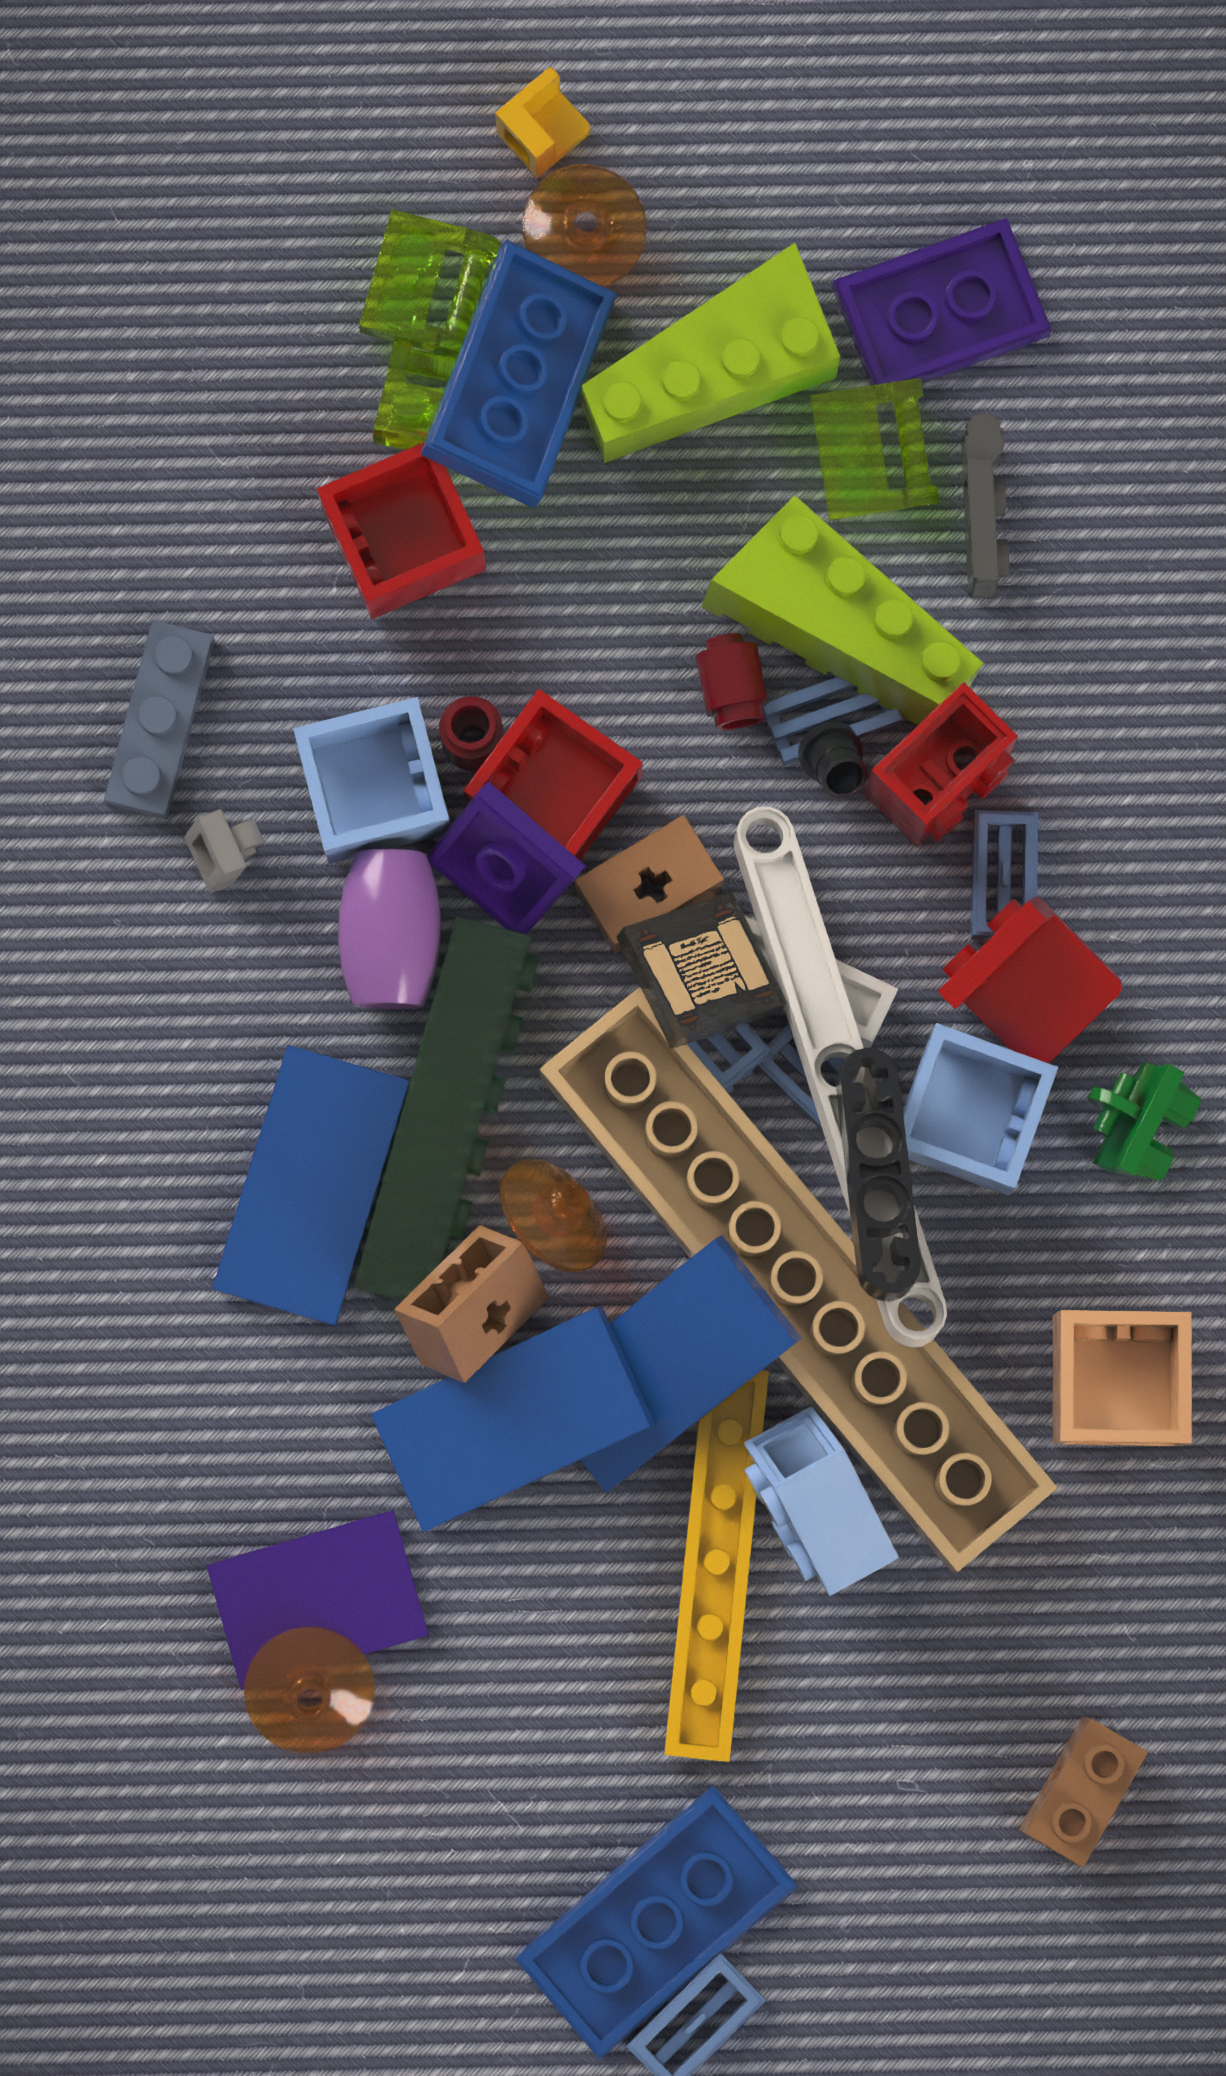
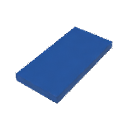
(519, 374)
(311, 1185)
(691, 1350)
(513, 1419)
(656, 1922)

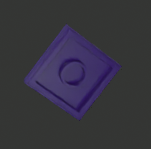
(504, 861)

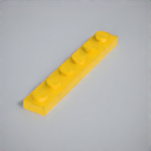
(715, 1578)

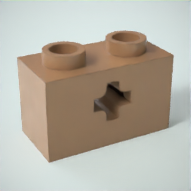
(666, 855)
(471, 1303)
(1083, 1791)

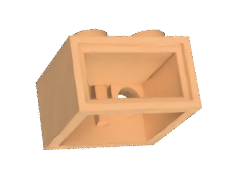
(1122, 1378)

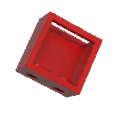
(401, 530)
(926, 766)
(560, 773)

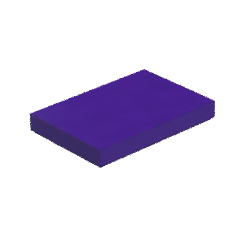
(942, 306)
(333, 1579)

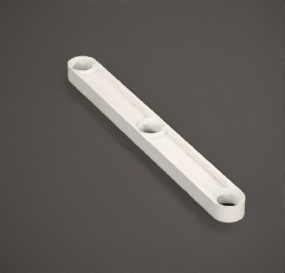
(825, 1030)

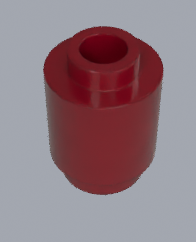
(732, 682)
(467, 715)

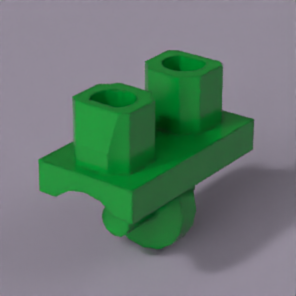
(1133, 1116)

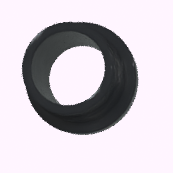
(825, 748)

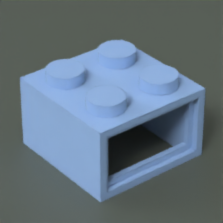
(372, 780)
(975, 1108)
(817, 1502)

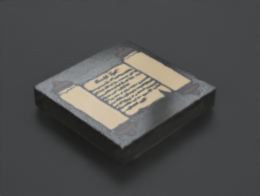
(701, 970)

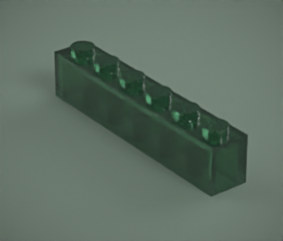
(446, 1108)

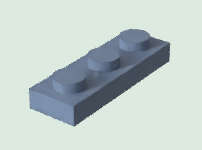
(159, 719)

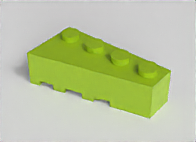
(718, 361)
(840, 614)

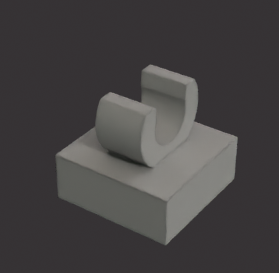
(221, 849)

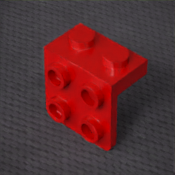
(1031, 981)

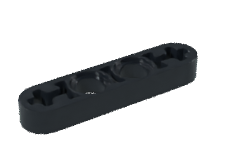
(884, 1173)

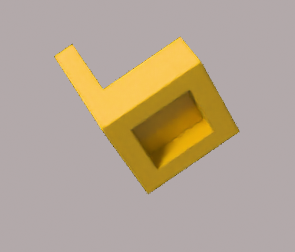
(541, 123)

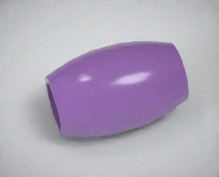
(389, 929)

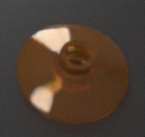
(596, 255)
(553, 1215)
(304, 1661)

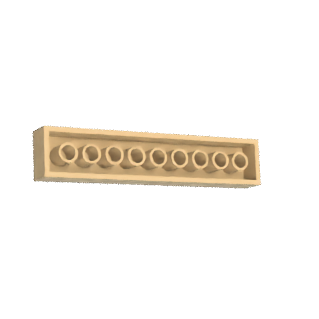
(714, 1175)

